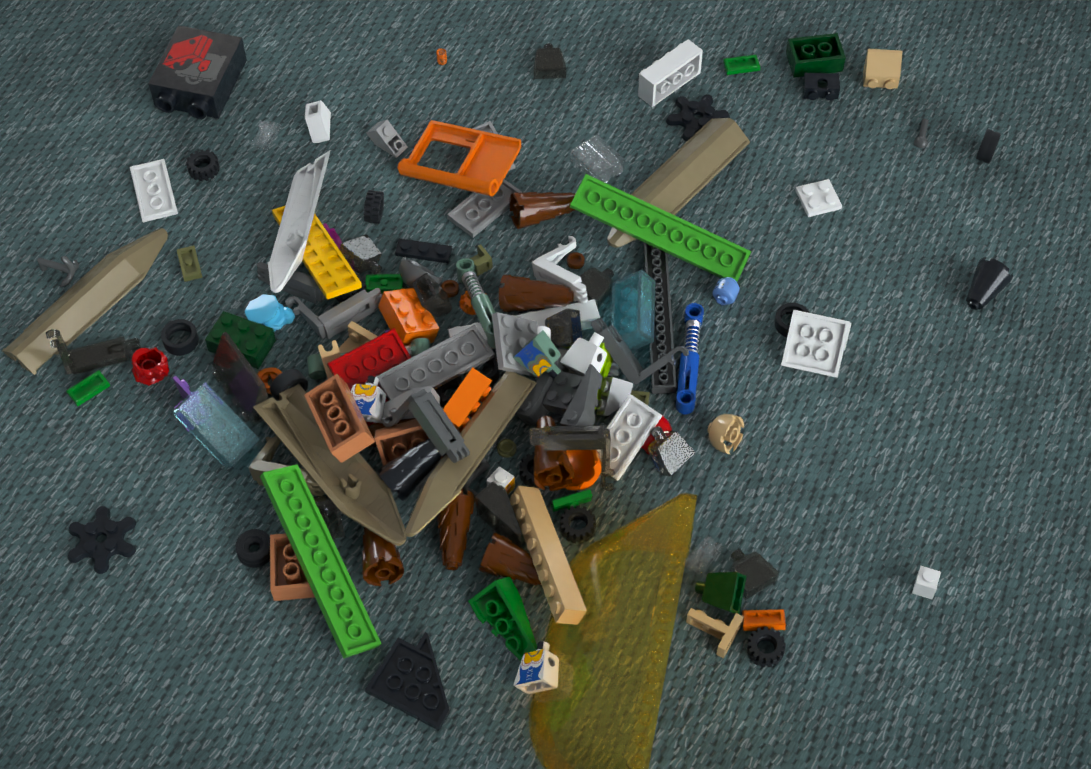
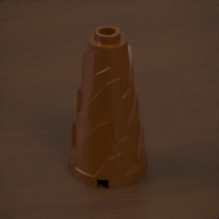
(534, 207)
(526, 294)
(551, 466)
(453, 528)
(380, 560)
(508, 560)

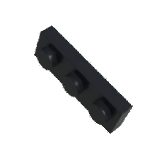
(423, 250)

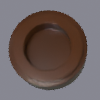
(575, 260)
(451, 288)

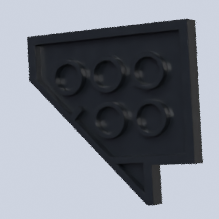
(411, 682)

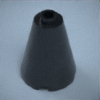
(987, 282)

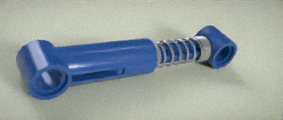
(689, 364)

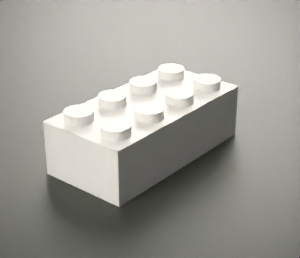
(670, 72)

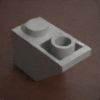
(387, 138)
(612, 395)

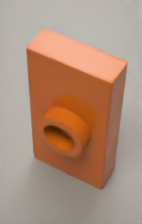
(763, 618)

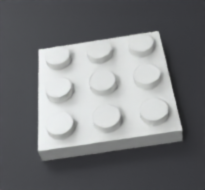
(815, 343)

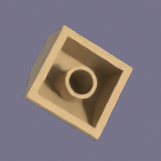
(882, 68)

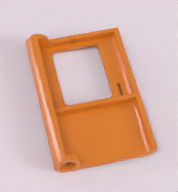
(483, 167)

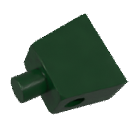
(723, 590)

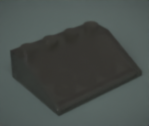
(239, 379)

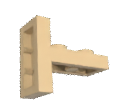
(716, 628)

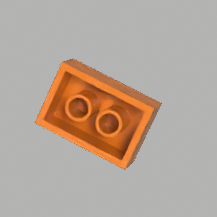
(408, 317)
(467, 398)

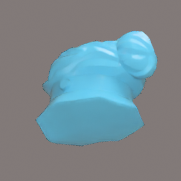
(269, 312)

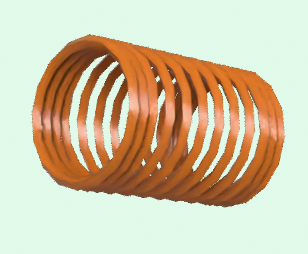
(440, 57)

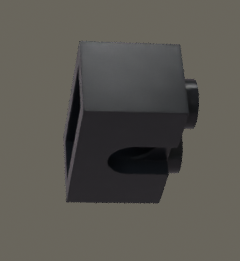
(814, 90)

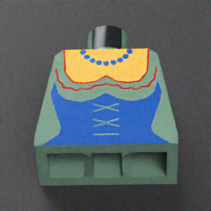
(539, 356)

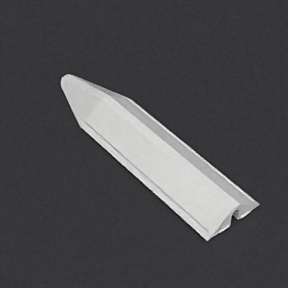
(296, 222)

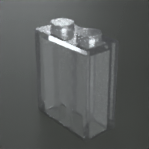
(597, 159)

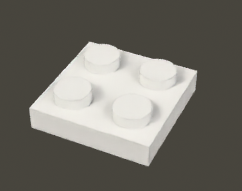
(818, 198)

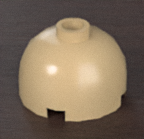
(725, 428)

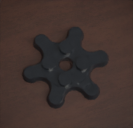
(692, 108)
(105, 550)

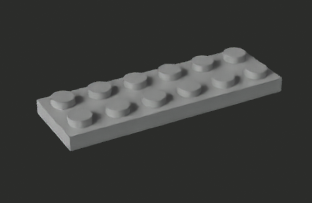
(437, 364)

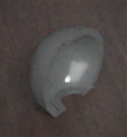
(411, 271)

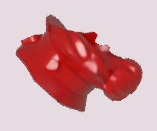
(149, 365)

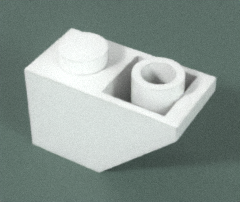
(318, 121)

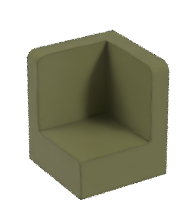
(482, 261)

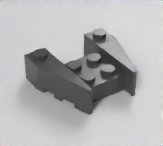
(565, 394)

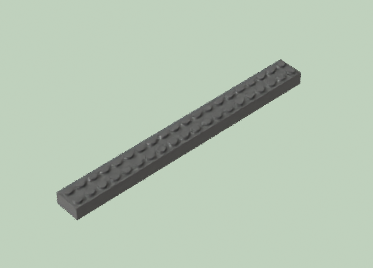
(656, 266)

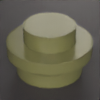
(506, 448)

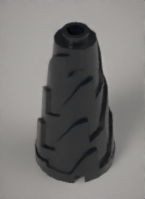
(409, 468)

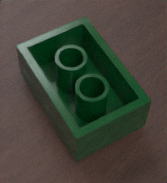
(815, 54)
(250, 337)

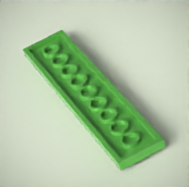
(659, 228)
(320, 561)

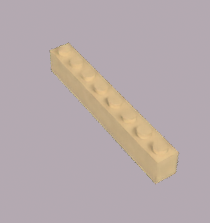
(548, 556)

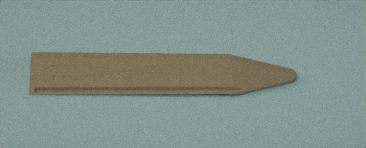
(688, 170)
(87, 300)
(479, 436)
(349, 484)

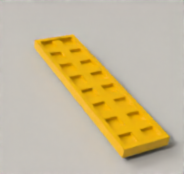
(325, 260)

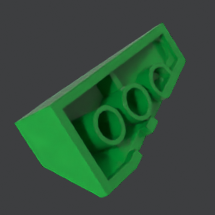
(504, 611)

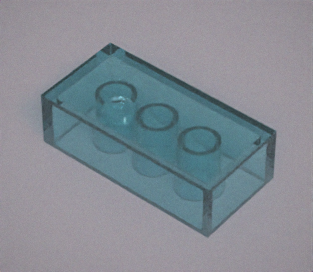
(634, 309)
(215, 425)

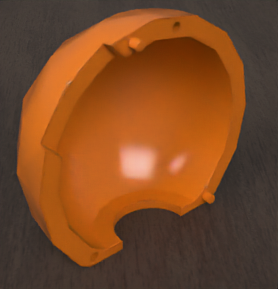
(586, 468)

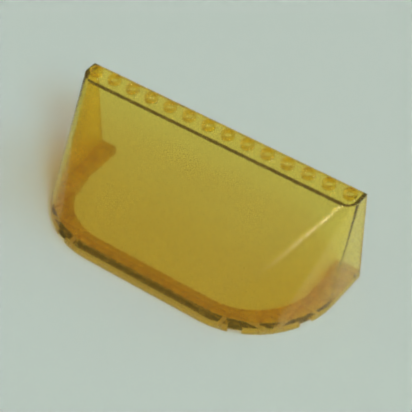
(621, 647)

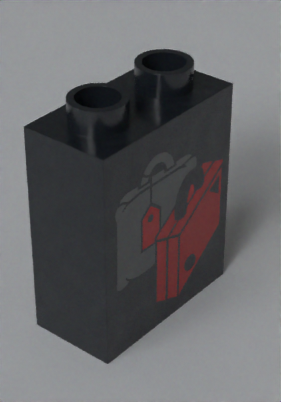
(197, 72)

